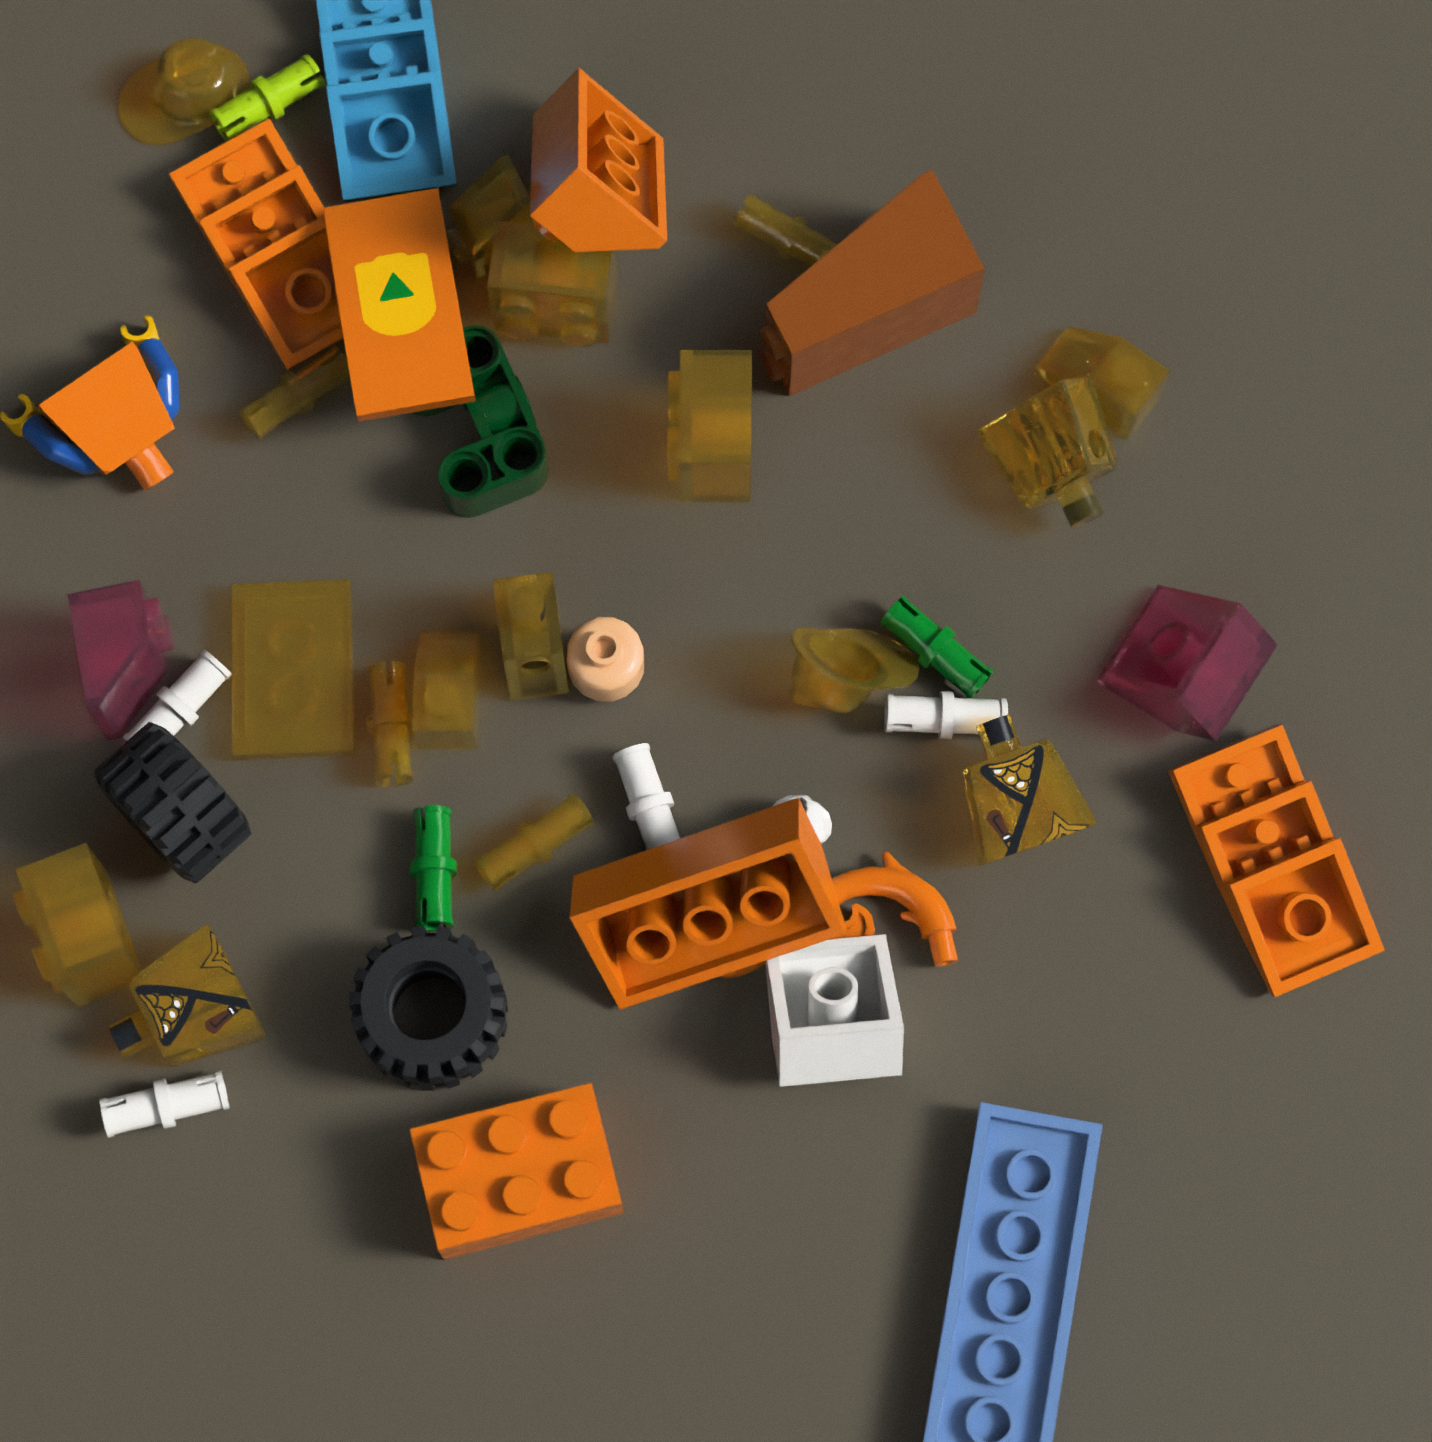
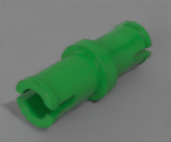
(936, 647)
(433, 867)

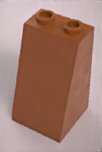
(875, 290)

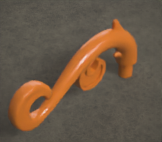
(896, 882)

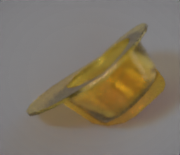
(175, 92)
(846, 666)

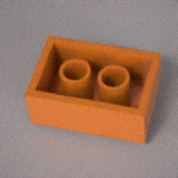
(516, 1171)

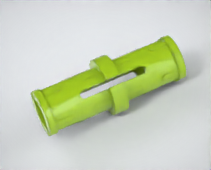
(267, 98)

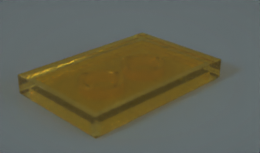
(292, 670)

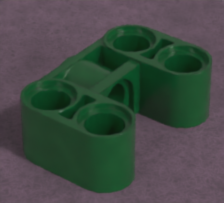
(504, 429)

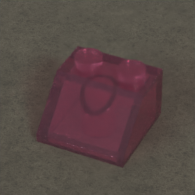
(119, 651)
(1189, 660)

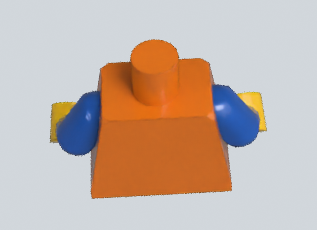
(110, 413)

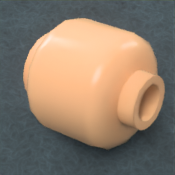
(605, 659)

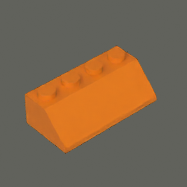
(596, 172)
(707, 904)

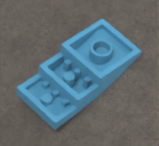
(385, 96)

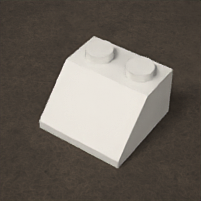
(835, 1012)

